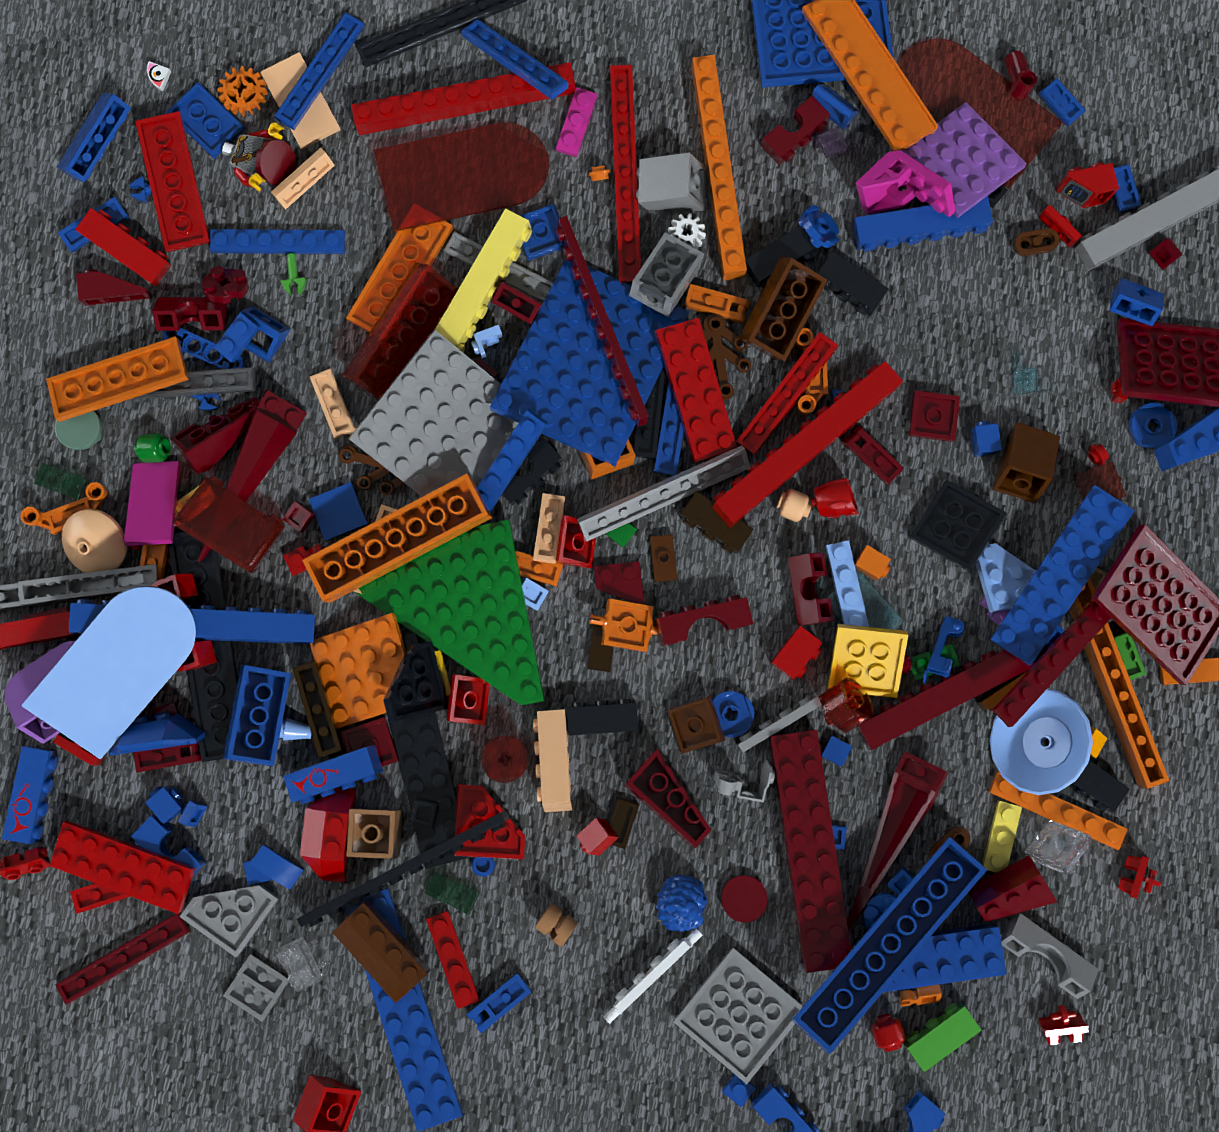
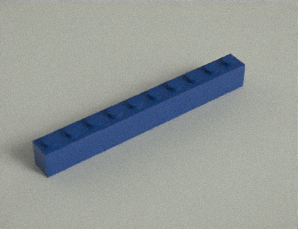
(223, 624)

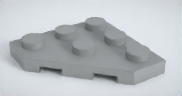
(230, 915)

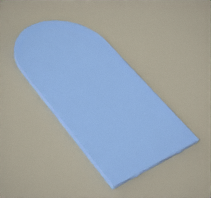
(115, 667)

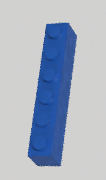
(917, 224)

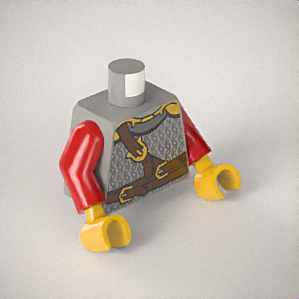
(244, 154)

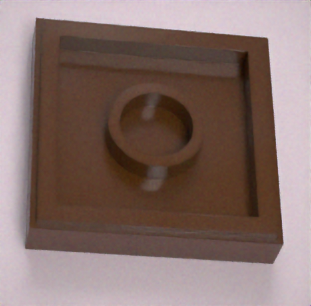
(696, 724)

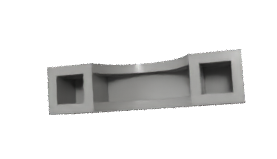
(1073, 972)

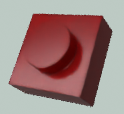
(1116, 391)

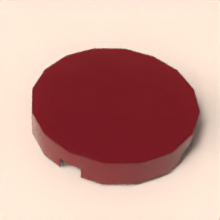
(275, 161)
(744, 898)

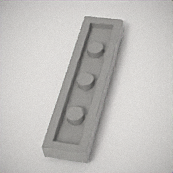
(786, 718)

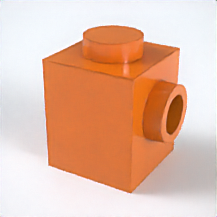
(872, 563)

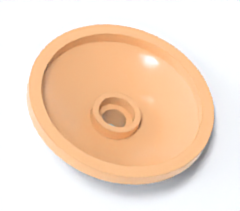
(100, 535)

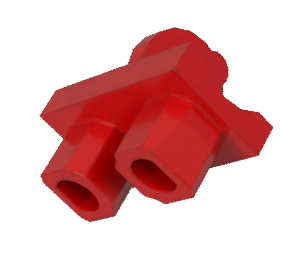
(1133, 887)
(1063, 1023)

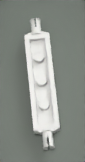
(645, 980)

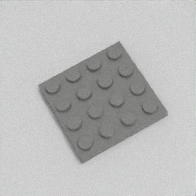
(739, 1015)

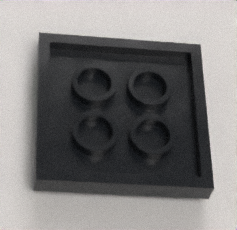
(958, 525)

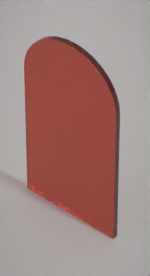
(950, 75)
(461, 174)

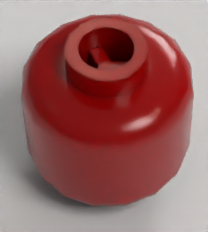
(888, 1032)

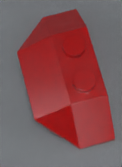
(327, 834)

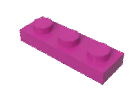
(576, 122)

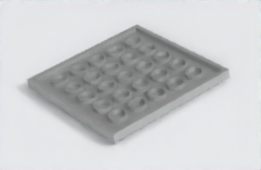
(436, 420)

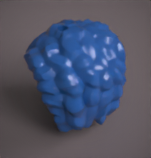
(681, 903)

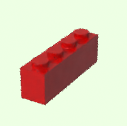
(123, 247)

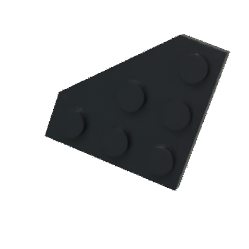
(416, 685)

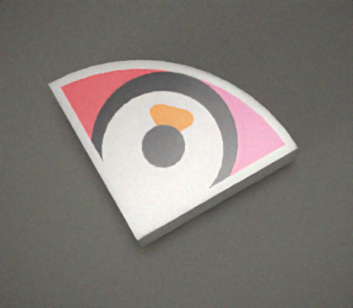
(158, 75)

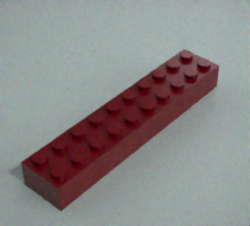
(810, 850)

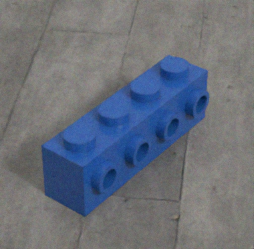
(94, 137)

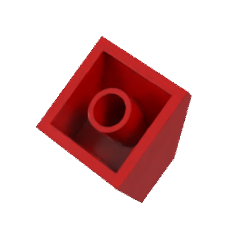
(326, 1105)

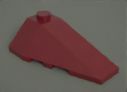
(208, 443)

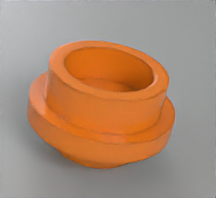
(599, 173)

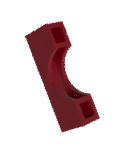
(731, 614)

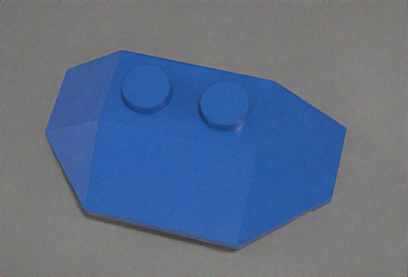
(156, 732)

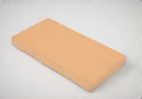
(318, 120)

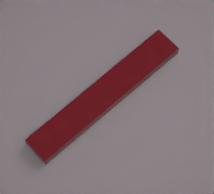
(122, 958)

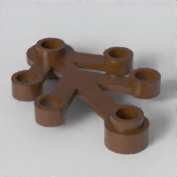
(720, 352)
(373, 476)

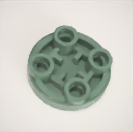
(80, 431)

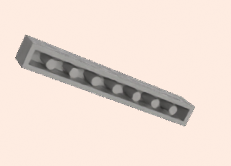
(1149, 220)

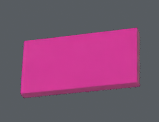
(152, 503)

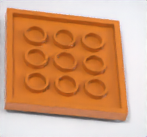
(359, 667)

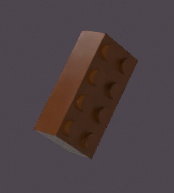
(783, 308)

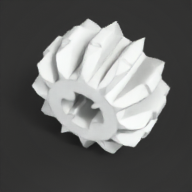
(691, 225)

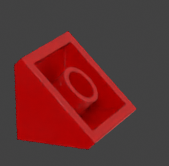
(572, 546)
(468, 700)

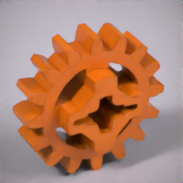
(249, 97)

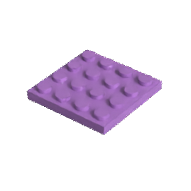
(967, 156)

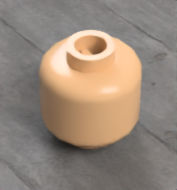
(793, 505)

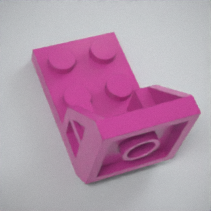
(882, 184)

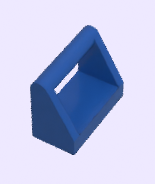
(839, 109)
(270, 327)

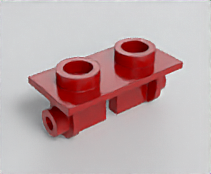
(13, 866)

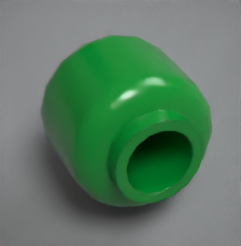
(152, 448)

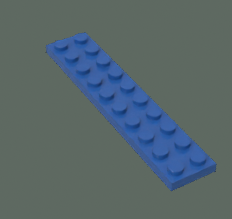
(413, 1040)

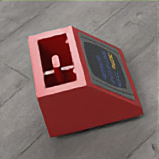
(1089, 185)

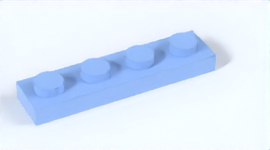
(846, 584)

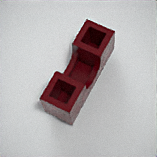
(782, 144)
(173, 312)
(804, 573)

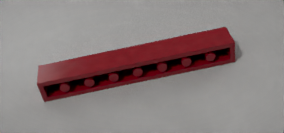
(940, 697)

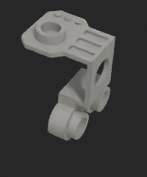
(731, 783)

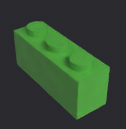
(941, 1036)

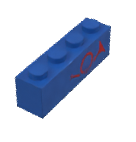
(333, 773)
(30, 795)

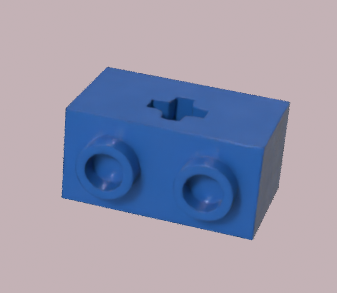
(1137, 302)

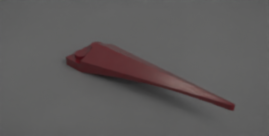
(268, 434)
(908, 801)

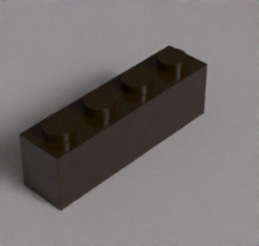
(318, 709)

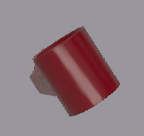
(1021, 77)

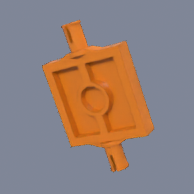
(626, 625)

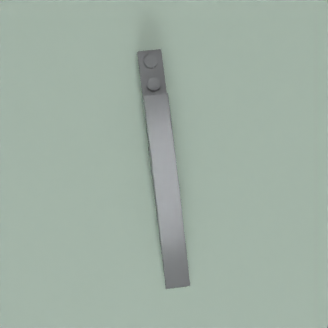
(75, 586)

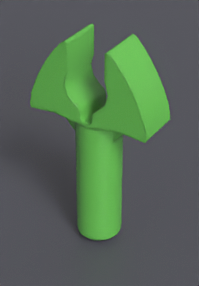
(293, 276)

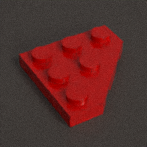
(476, 806)

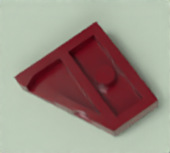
(621, 581)

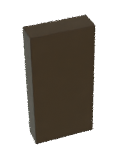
(600, 655)
(622, 820)

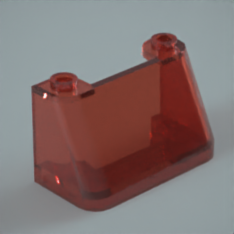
(229, 525)

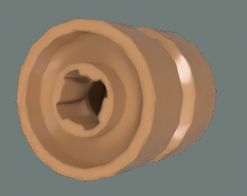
(556, 924)

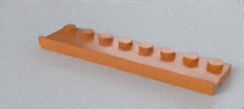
(871, 71)

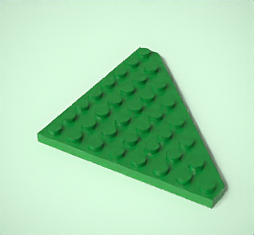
(469, 606)

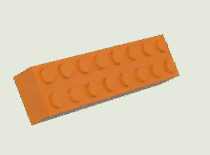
(397, 538)

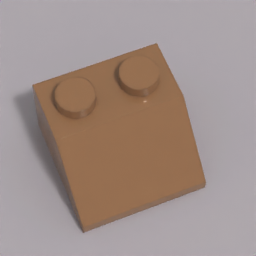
(374, 833)

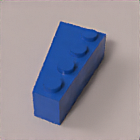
(1192, 443)

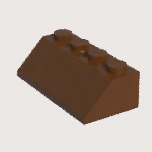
(381, 951)

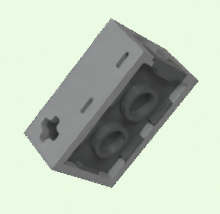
(666, 274)

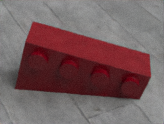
(666, 798)

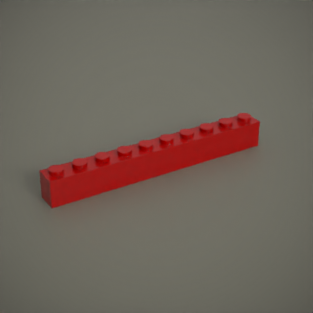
(451, 101)
(807, 444)

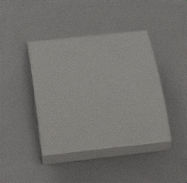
(256, 988)

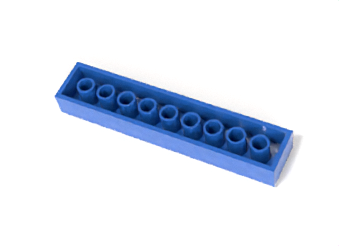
(888, 945)

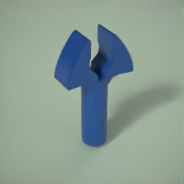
(141, 183)
(205, 406)

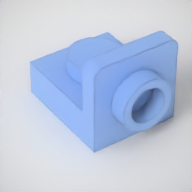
(488, 336)
(533, 593)

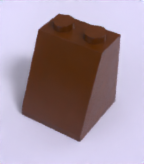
(1027, 463)

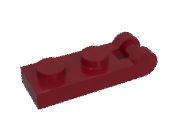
(873, 455)
(165, 757)

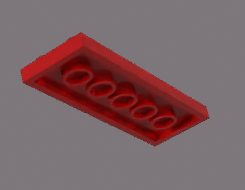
(173, 181)
(696, 389)
(122, 866)

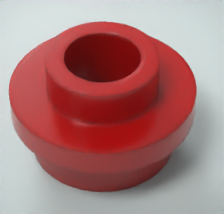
(1097, 454)

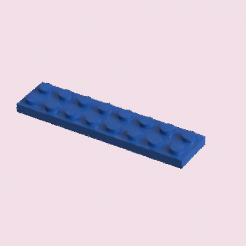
(1062, 575)

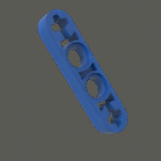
(204, 349)

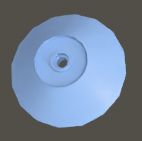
(1021, 749)

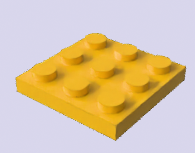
(869, 657)

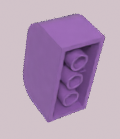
(23, 684)

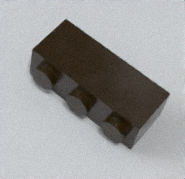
(701, 515)

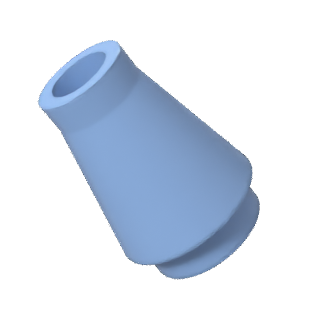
(294, 730)

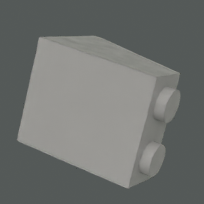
(671, 183)

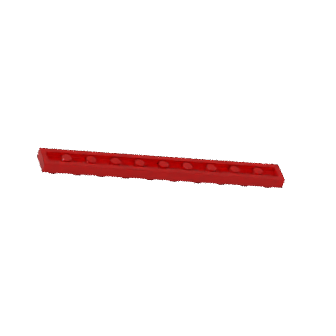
(625, 172)

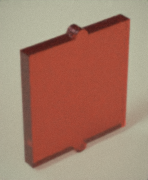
(1103, 477)

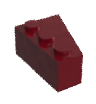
(1011, 891)

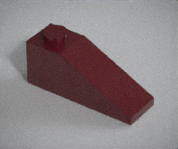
(101, 288)

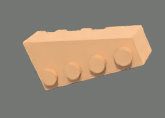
(554, 760)

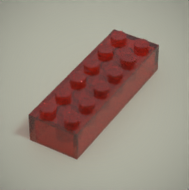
(400, 330)

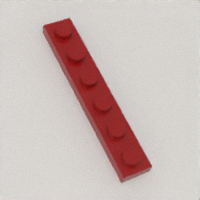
(787, 393)

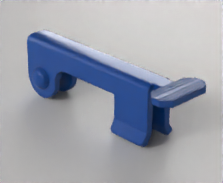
(939, 665)

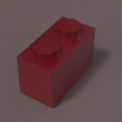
(517, 302)

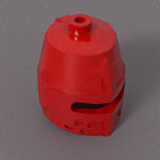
(835, 499)

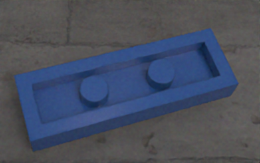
(75, 240)

